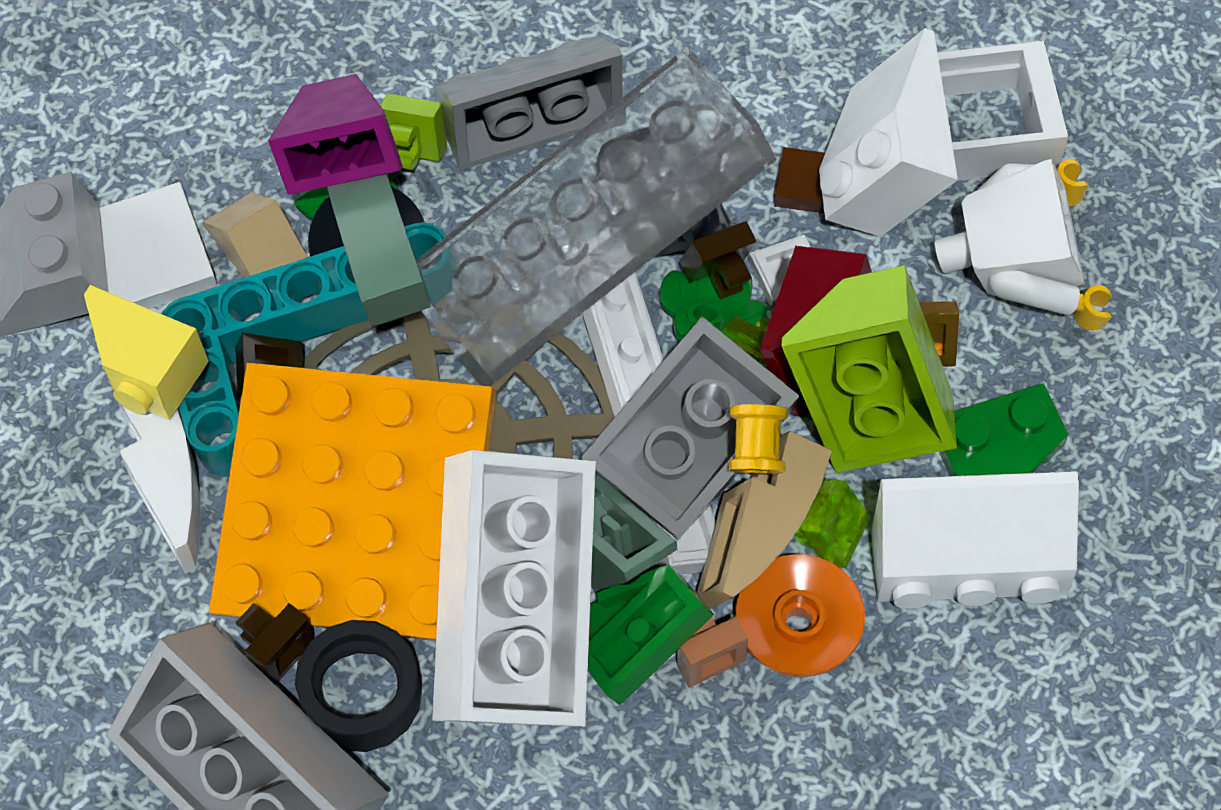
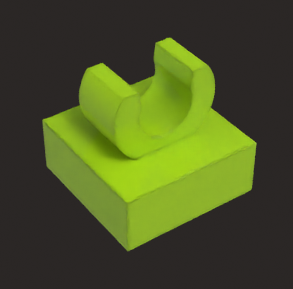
(416, 128)

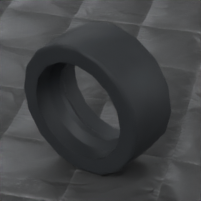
(362, 638)

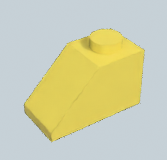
(144, 353)

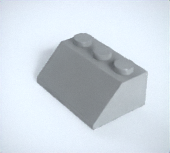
(529, 100)

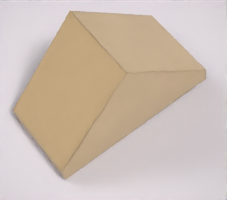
(255, 235)

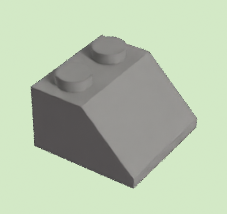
(48, 253)

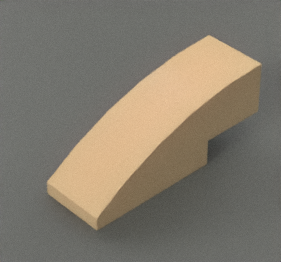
(761, 519)

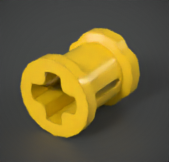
(757, 439)

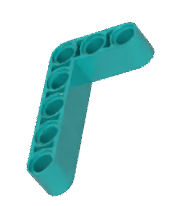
(278, 297)

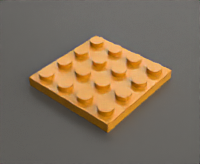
(342, 495)

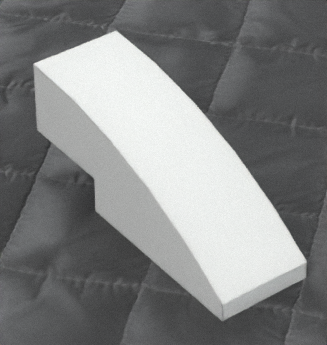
(166, 480)

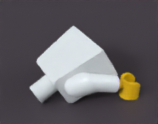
(1026, 241)

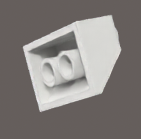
(975, 538)

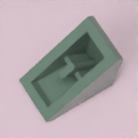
(623, 539)

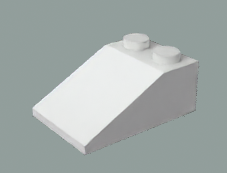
(890, 143)

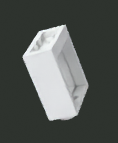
(1000, 68)

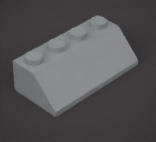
(228, 737)

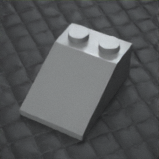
(677, 433)

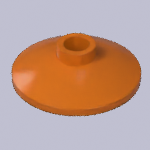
(805, 588)

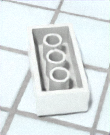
(514, 589)

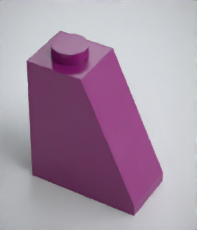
(333, 136)

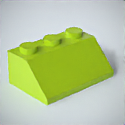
(872, 373)

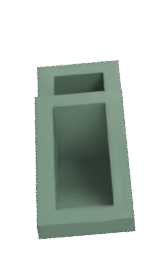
(378, 249)

